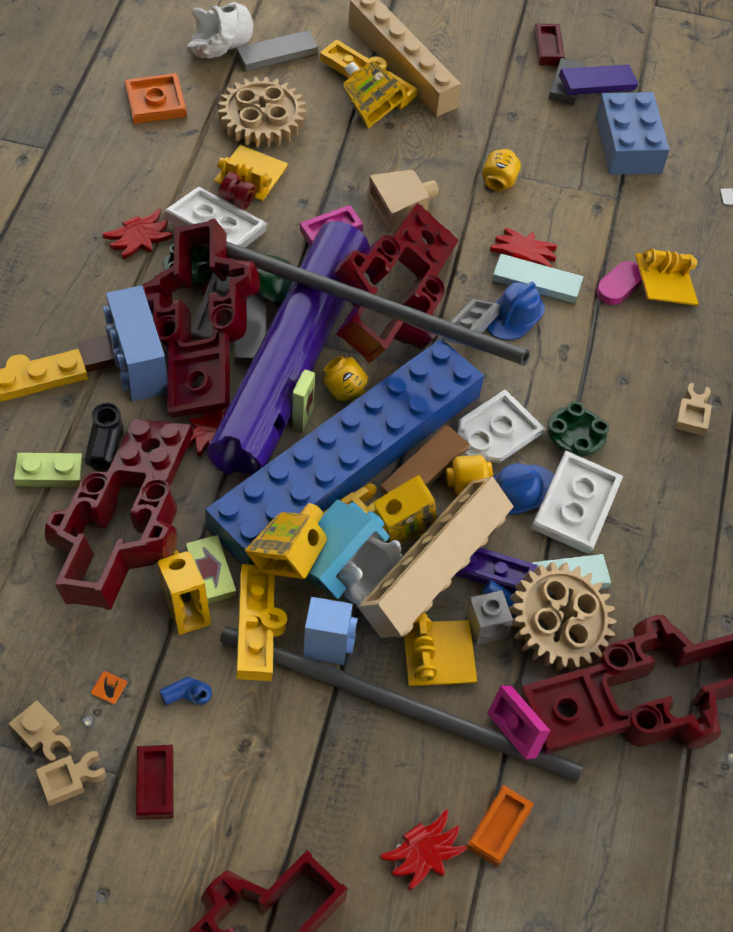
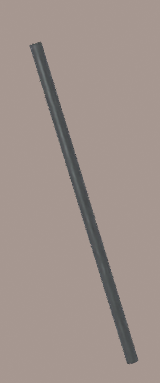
(379, 304)

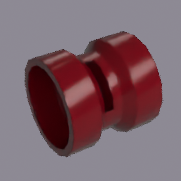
(238, 191)

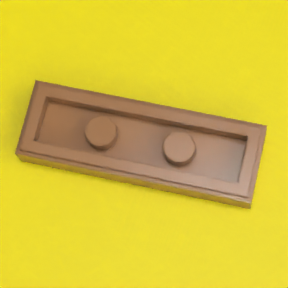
(429, 460)

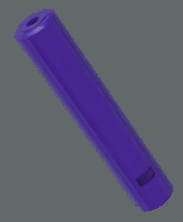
(288, 348)

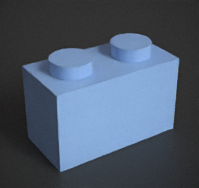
(329, 631)

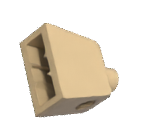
(397, 192)

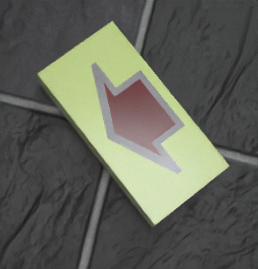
(303, 400)
(213, 568)

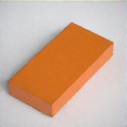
(500, 826)

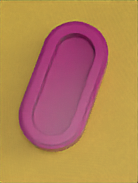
(619, 283)

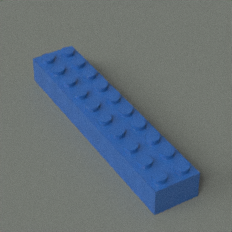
(349, 446)

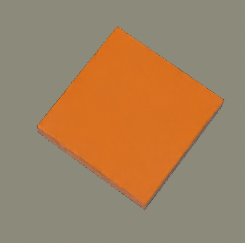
(155, 98)

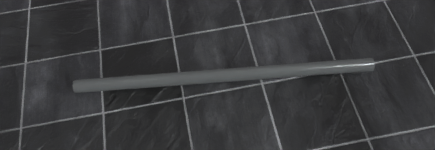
(411, 707)

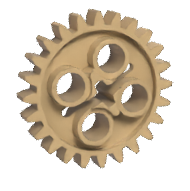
(261, 111)
(588, 627)

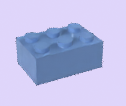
(632, 133)
(135, 343)

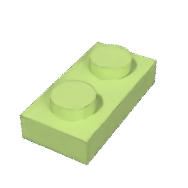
(48, 469)

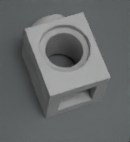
(489, 617)

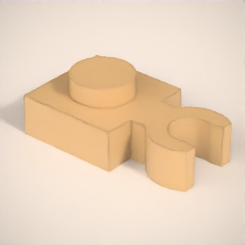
(693, 412)
(37, 729)
(64, 778)

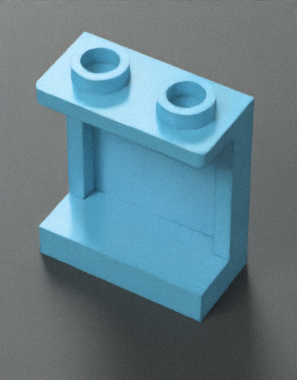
(346, 532)

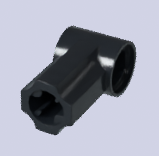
(104, 437)

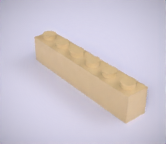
(405, 55)
(436, 558)

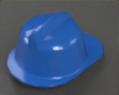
(518, 312)
(524, 485)

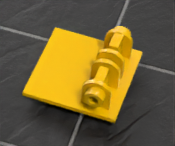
(252, 167)
(667, 276)
(439, 653)

